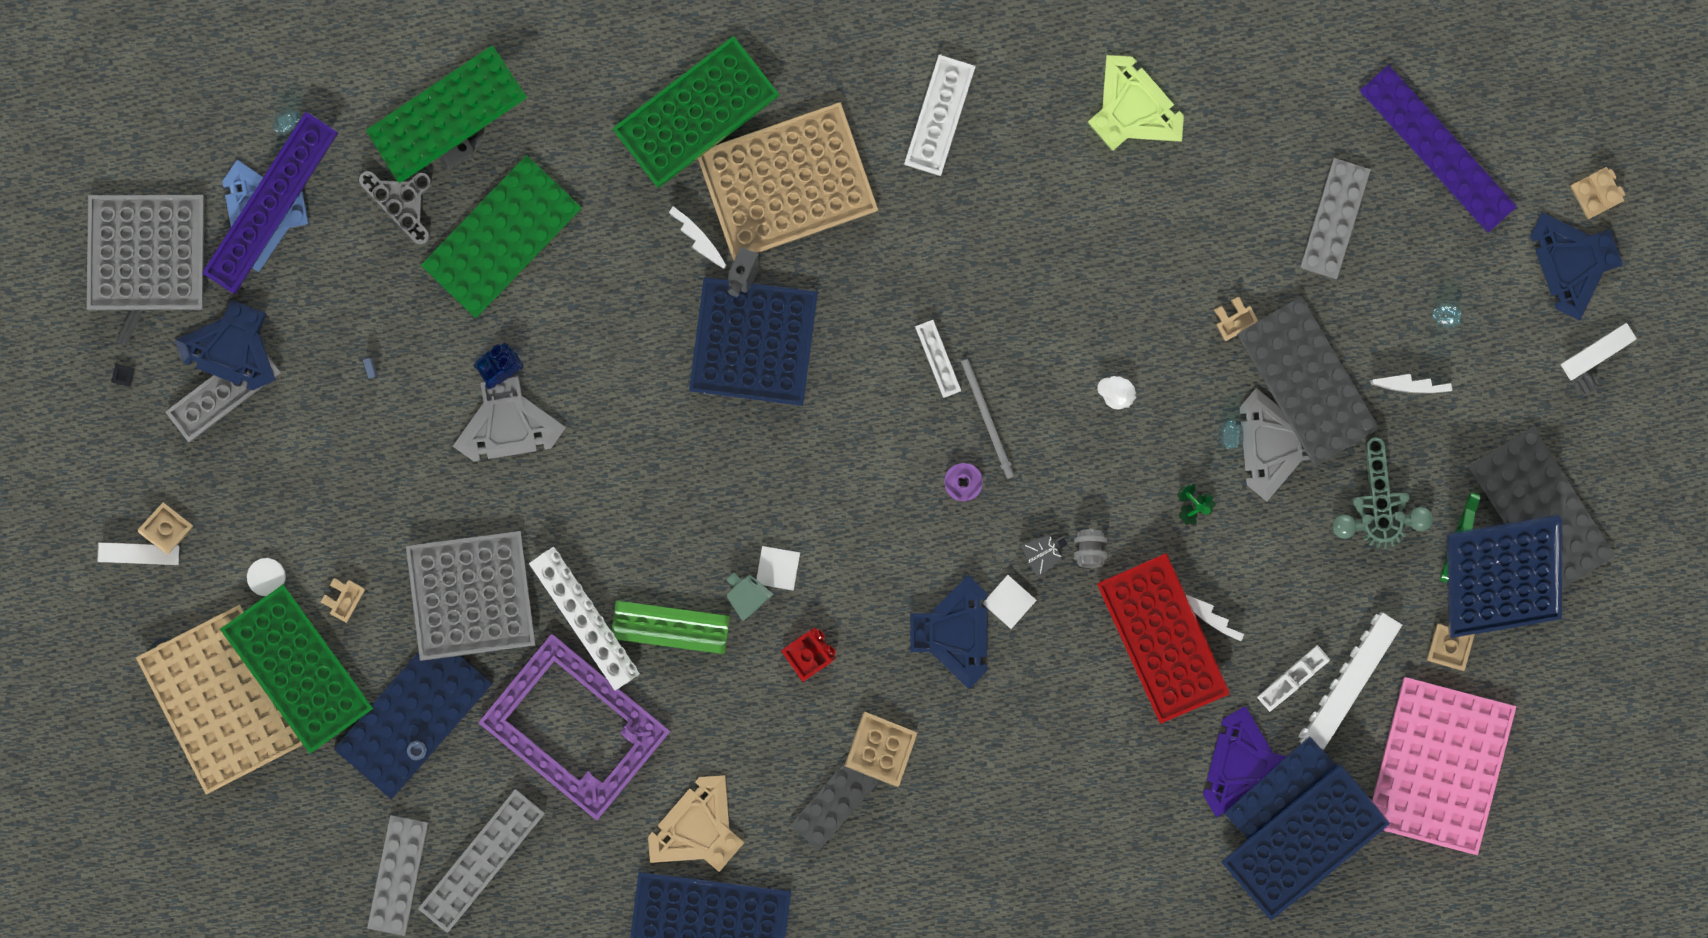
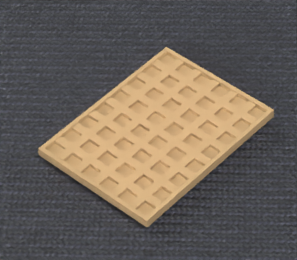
(216, 704)

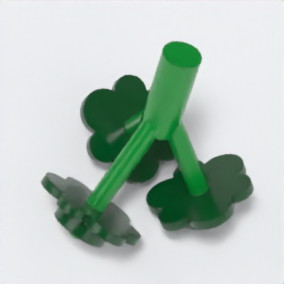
(1203, 504)

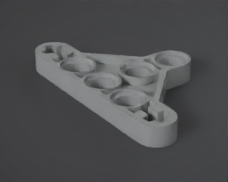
(395, 195)

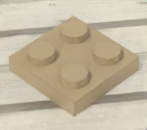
(165, 528)
(1448, 650)

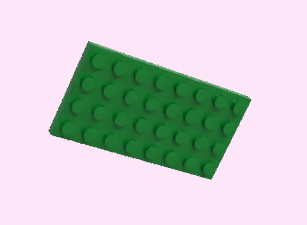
(696, 112)
(446, 114)
(501, 236)
(296, 669)

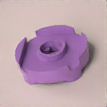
(952, 483)

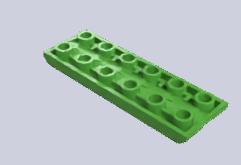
(670, 627)

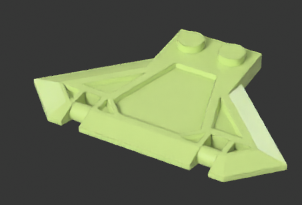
(1134, 107)

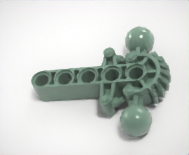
(1419, 519)

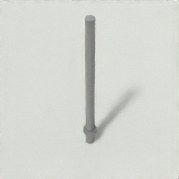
(1005, 465)

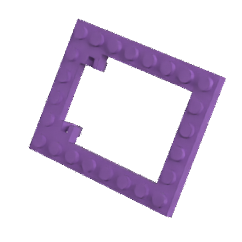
(589, 792)

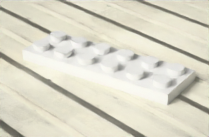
(939, 115)

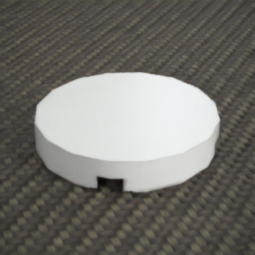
(265, 576)

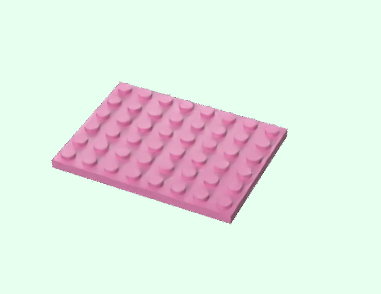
(1442, 764)

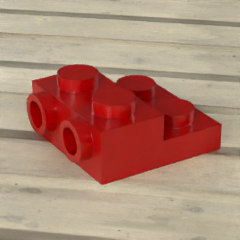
(809, 654)

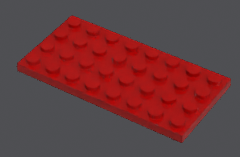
(1163, 638)

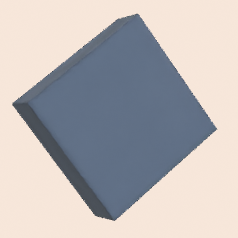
(370, 368)

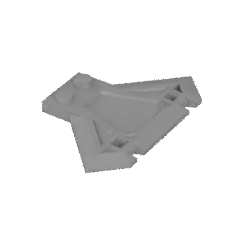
(507, 424)
(1268, 445)

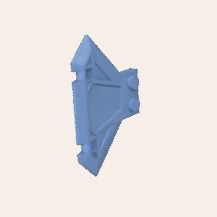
(236, 201)

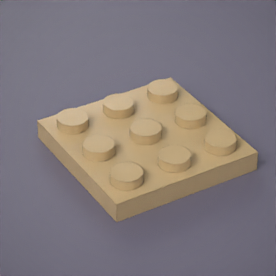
(881, 749)

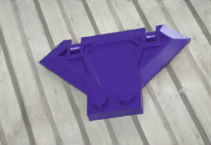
(1238, 761)

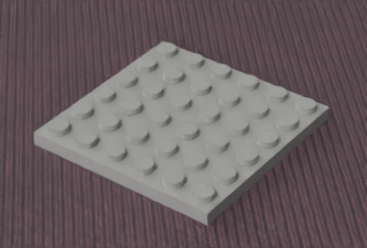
(145, 252)
(470, 595)

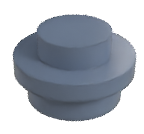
(416, 750)

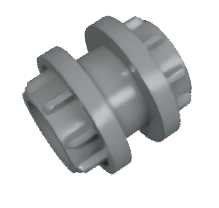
(1090, 548)

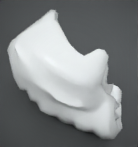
(1117, 392)

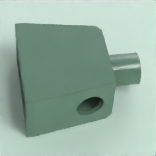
(747, 595)

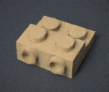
(1598, 192)

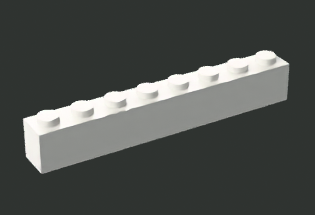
(1352, 679)

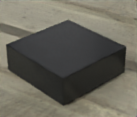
(123, 375)

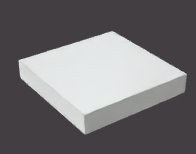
(778, 568)
(1009, 601)

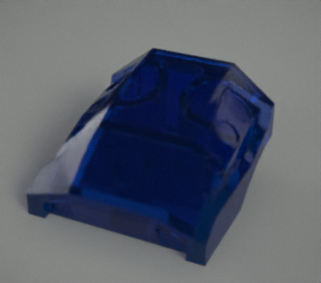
(498, 365)

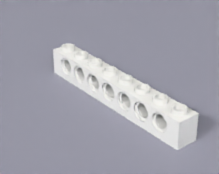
(592, 629)

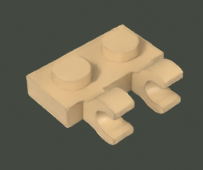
(1236, 323)
(347, 600)

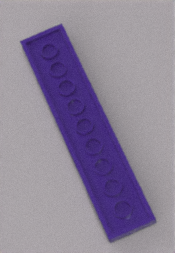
(1438, 148)
(270, 203)

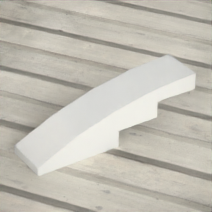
(702, 243)
(1598, 351)
(1405, 384)
(136, 554)
(1203, 611)
(1293, 678)

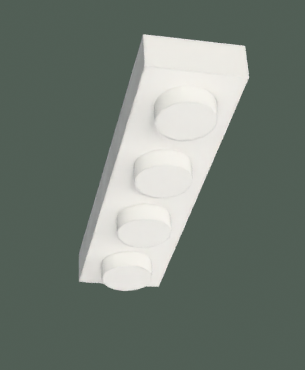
(938, 358)

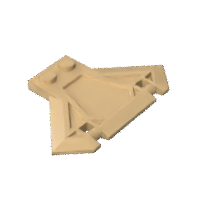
(697, 827)

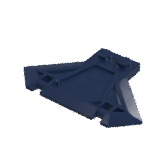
(1573, 262)
(230, 347)
(955, 632)

